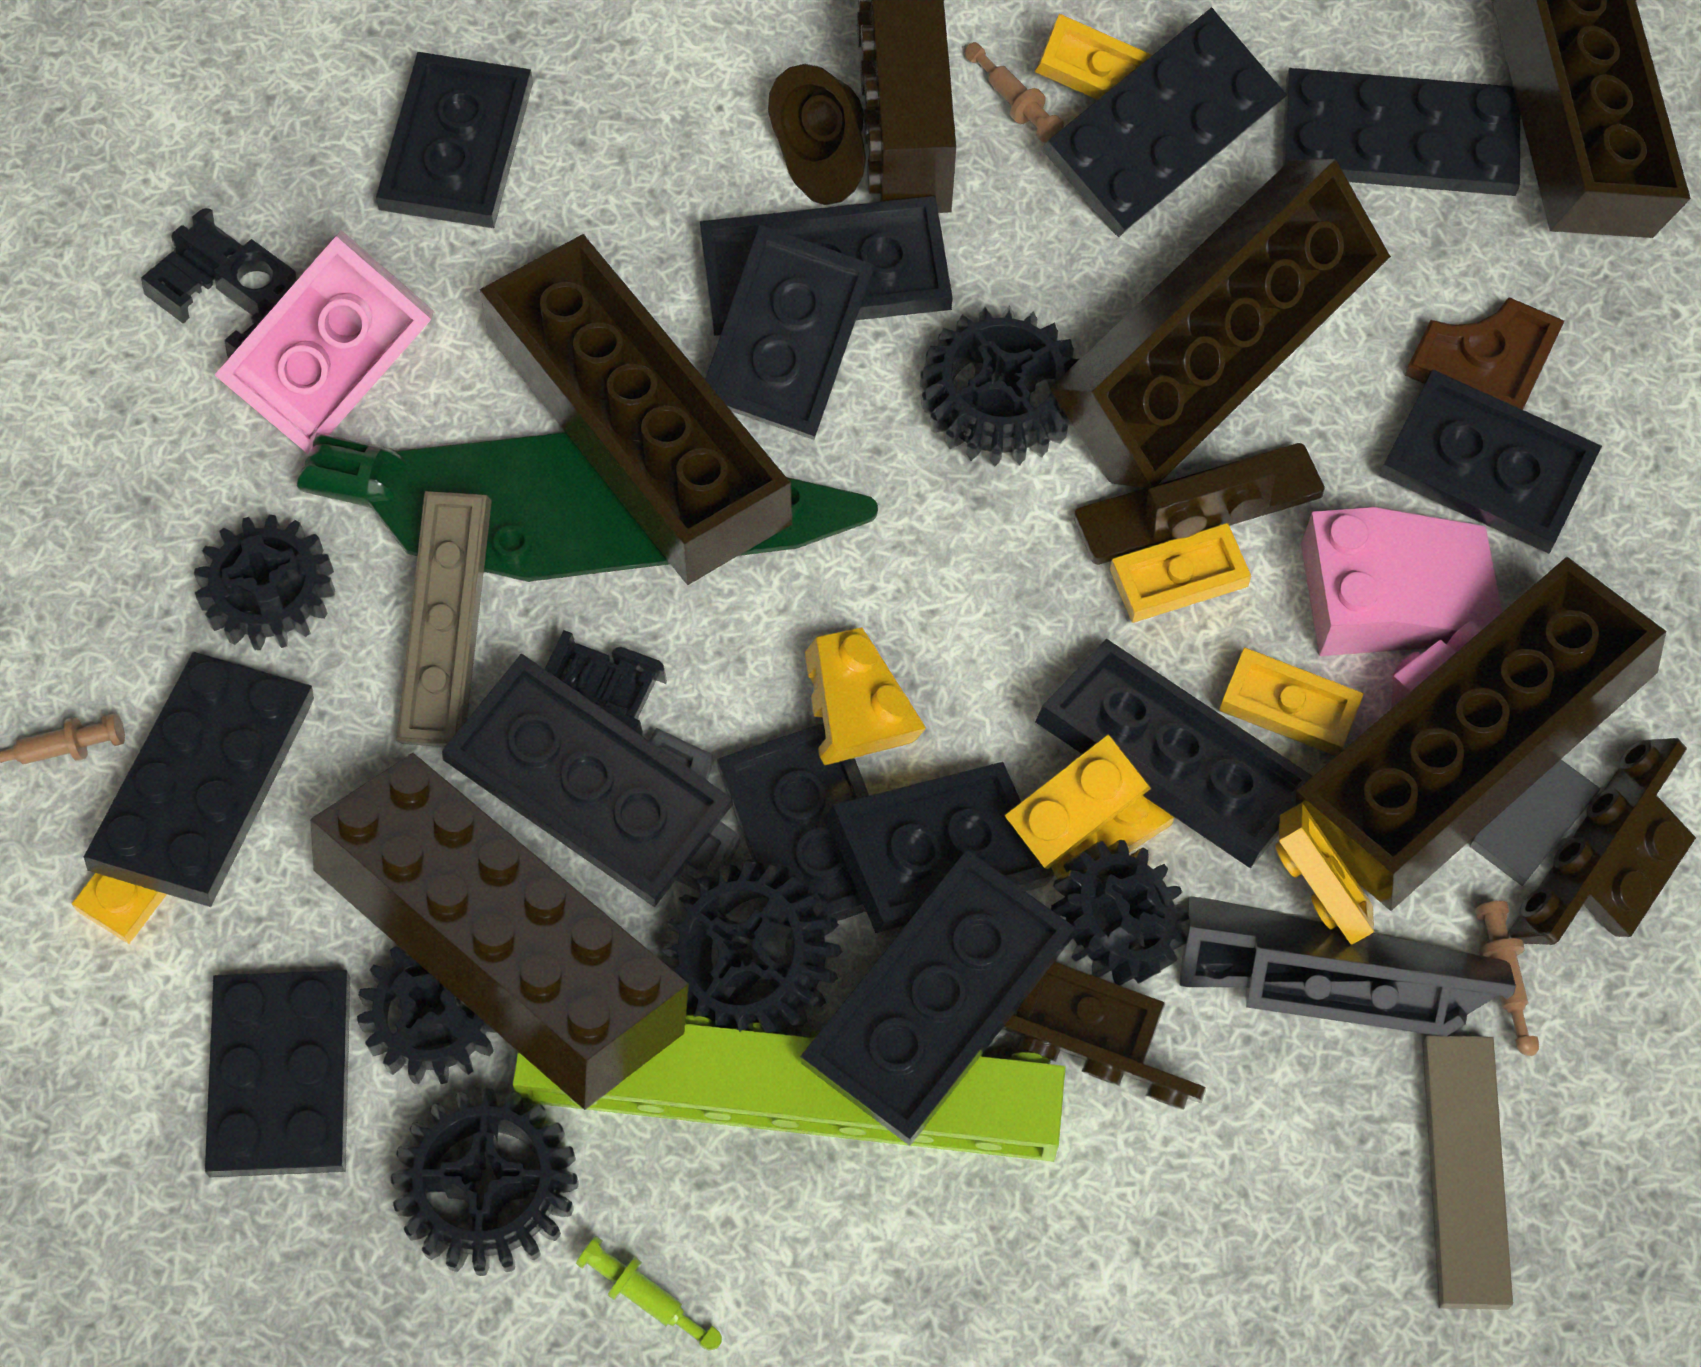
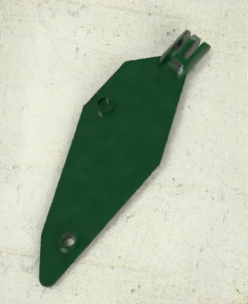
(547, 503)

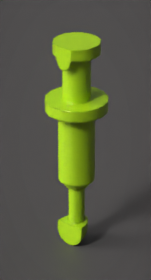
(644, 1293)

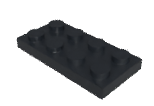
(1164, 122)
(1405, 130)
(894, 235)
(1188, 753)
(200, 779)
(587, 779)
(938, 997)

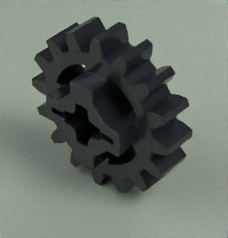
(295, 587)
(1120, 912)
(416, 1033)

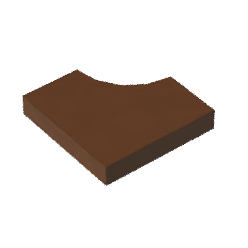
(1493, 355)

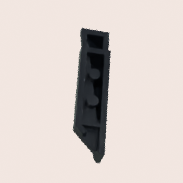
(1317, 973)

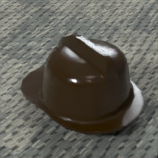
(818, 132)

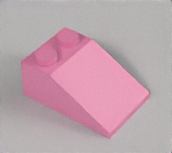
(325, 342)
(1395, 579)

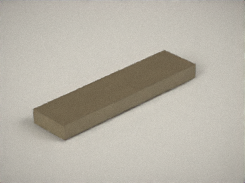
(443, 618)
(1467, 1173)

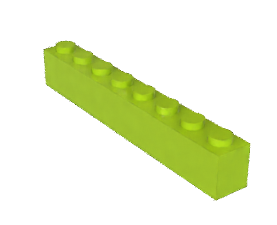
(761, 1084)

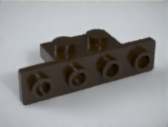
(1199, 502)
(1616, 855)
(1101, 1025)

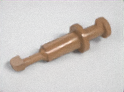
(1025, 103)
(70, 740)
(1508, 949)

